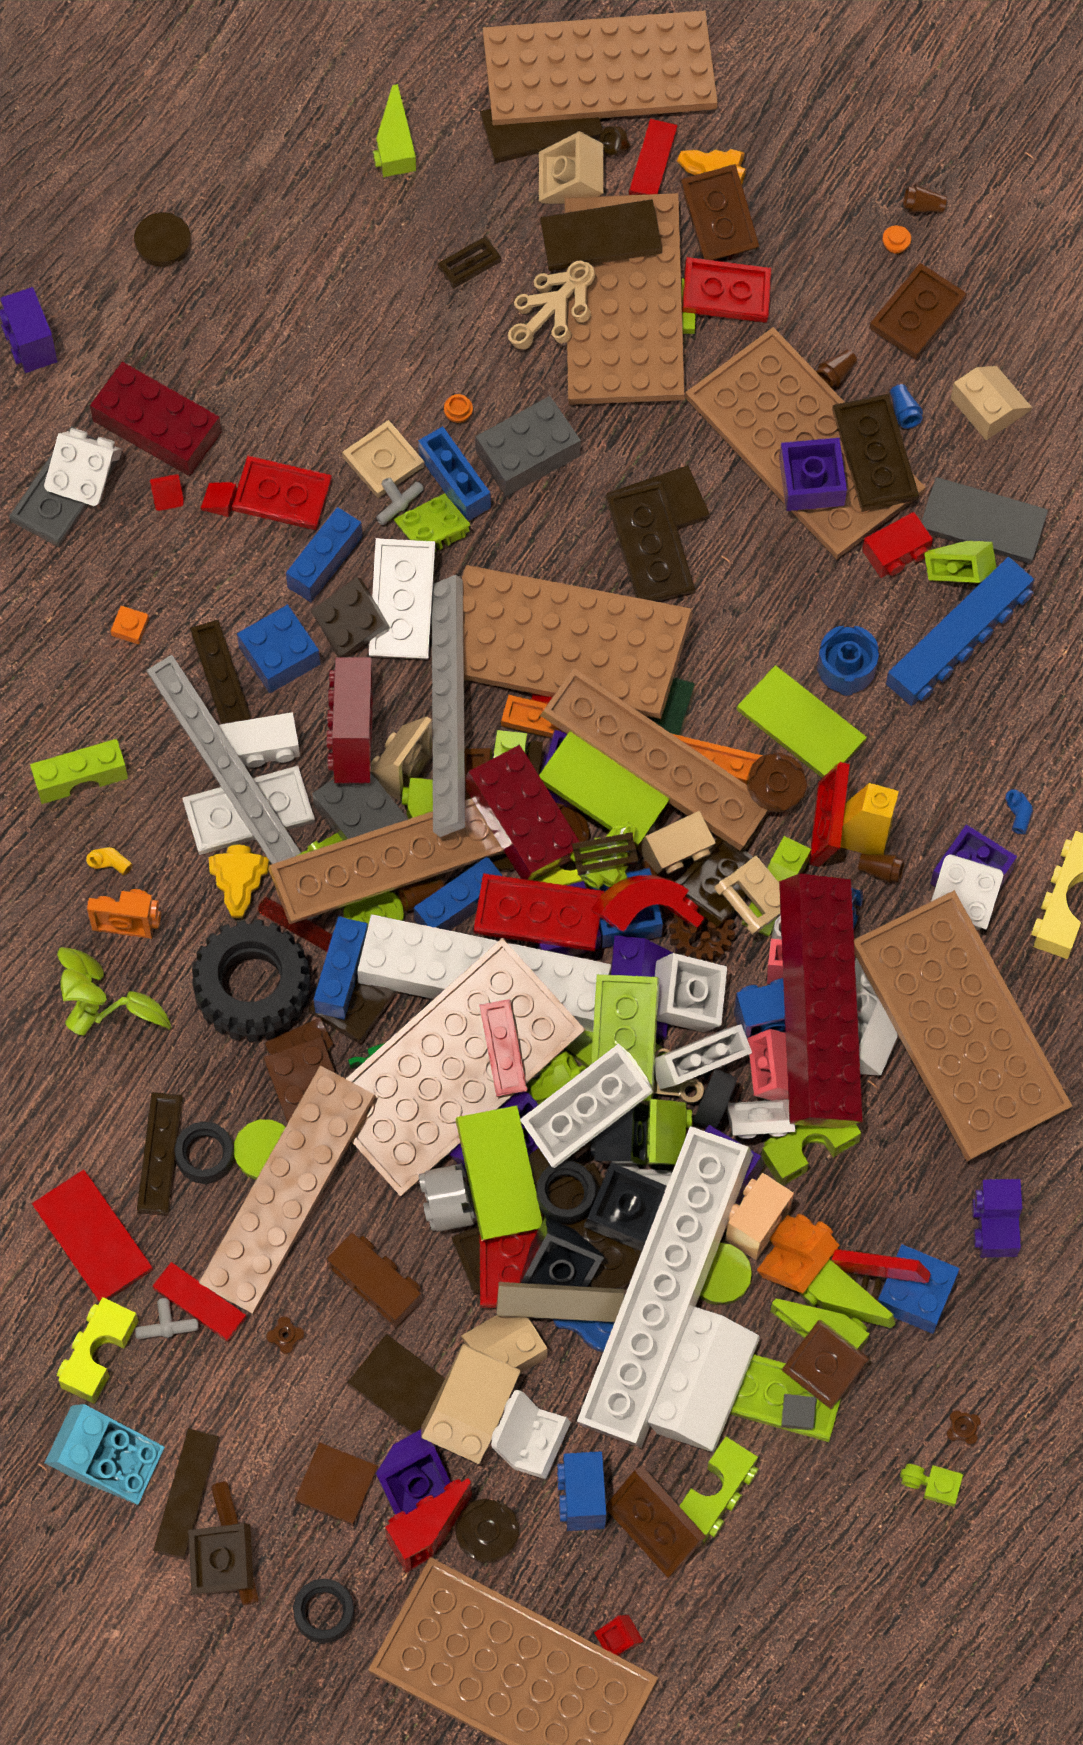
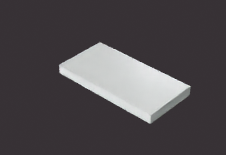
(404, 597)
(218, 824)

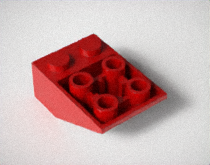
(421, 1532)

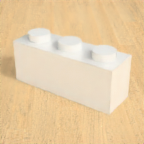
(263, 739)
(701, 1056)

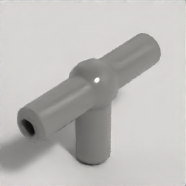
(399, 501)
(166, 1327)

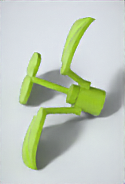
(77, 986)

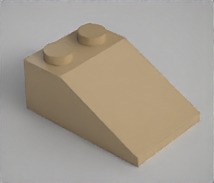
(404, 756)
(469, 1403)

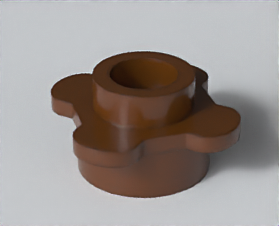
(285, 1344)
(971, 1423)

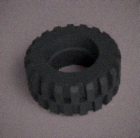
(245, 943)

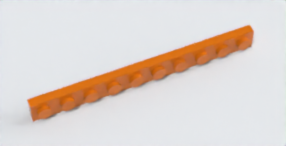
(525, 716)

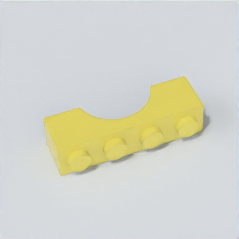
(1059, 926)

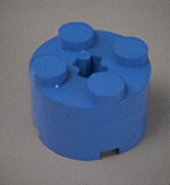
(835, 664)

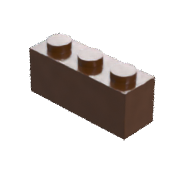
(374, 1279)

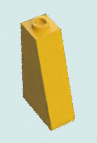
(869, 819)

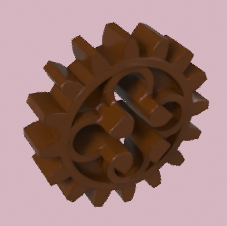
(707, 948)

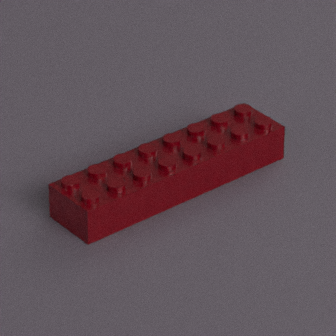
(820, 1001)

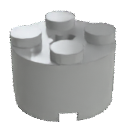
(447, 1198)

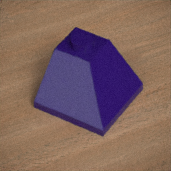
(411, 1473)

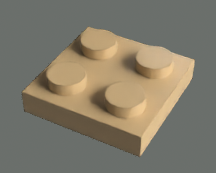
(382, 456)

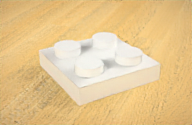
(759, 1118)

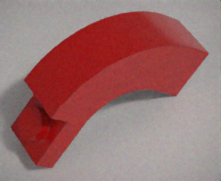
(631, 895)

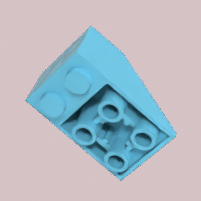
(104, 1453)

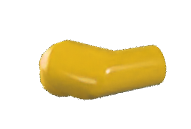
(108, 858)

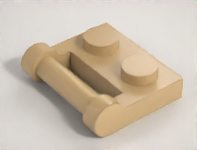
(759, 887)

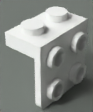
(80, 466)
(974, 885)
(529, 1436)

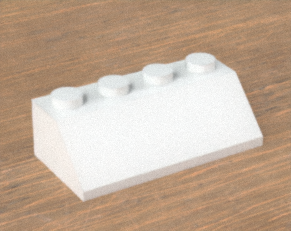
(874, 1027)
(587, 1105)
(703, 1380)

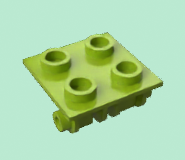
(434, 522)

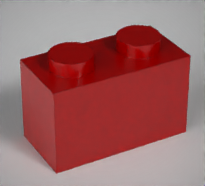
(897, 545)

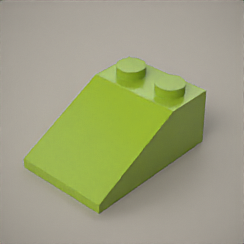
(666, 1130)

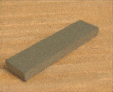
(558, 1301)

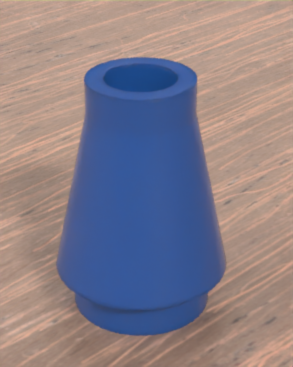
(905, 407)

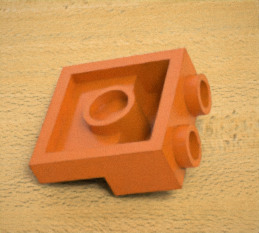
(132, 916)
(798, 1252)

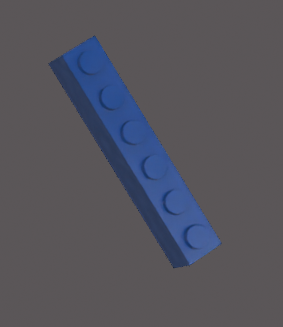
(960, 631)

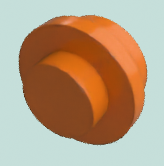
(896, 239)
(458, 408)

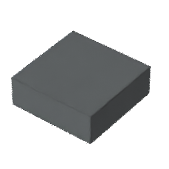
(798, 1412)

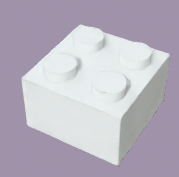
(690, 992)

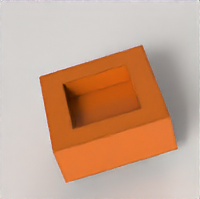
(129, 625)

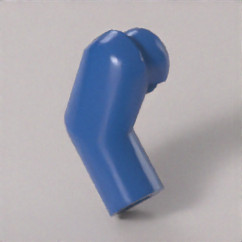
(1021, 809)

